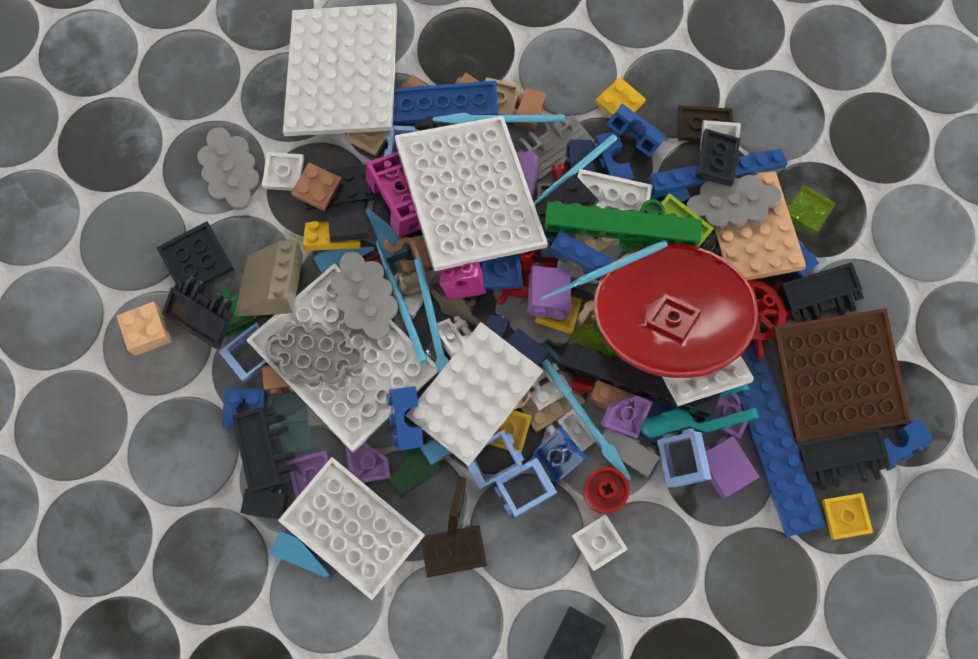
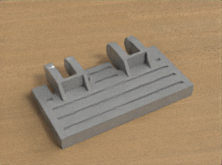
(552, 148)

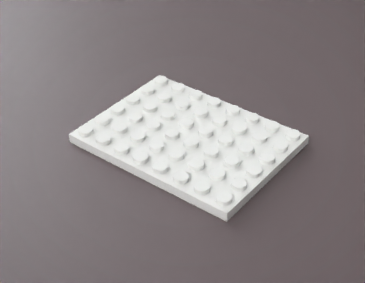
(341, 70)
(469, 193)
(357, 403)

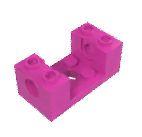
(382, 177)
(462, 281)

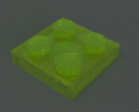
(810, 209)

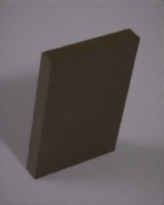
(691, 120)
(456, 506)
(453, 554)

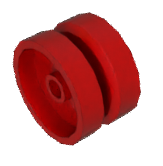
(616, 485)

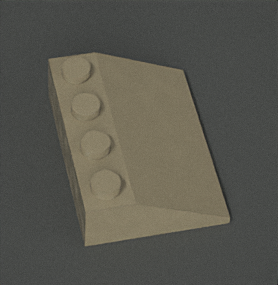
(270, 280)

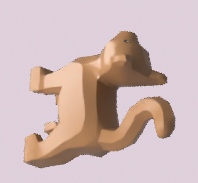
(418, 249)

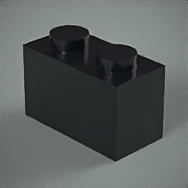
(265, 503)

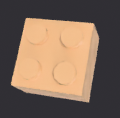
(143, 328)

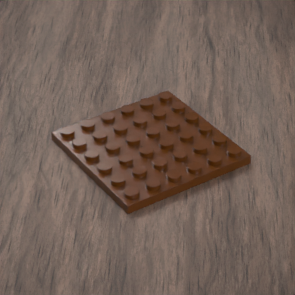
(840, 375)

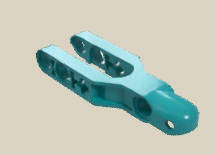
(679, 420)

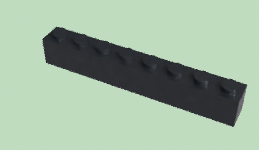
(620, 374)

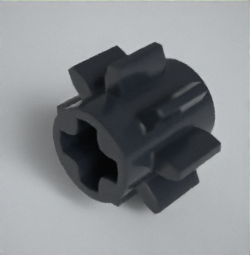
(710, 245)

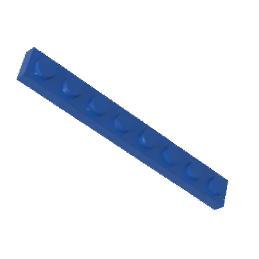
(746, 165)

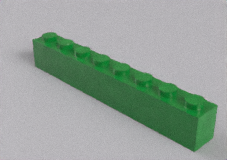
(622, 224)

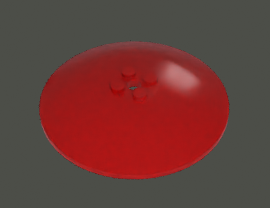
(700, 288)

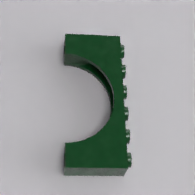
(415, 468)

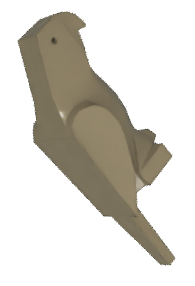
(410, 285)
(455, 307)

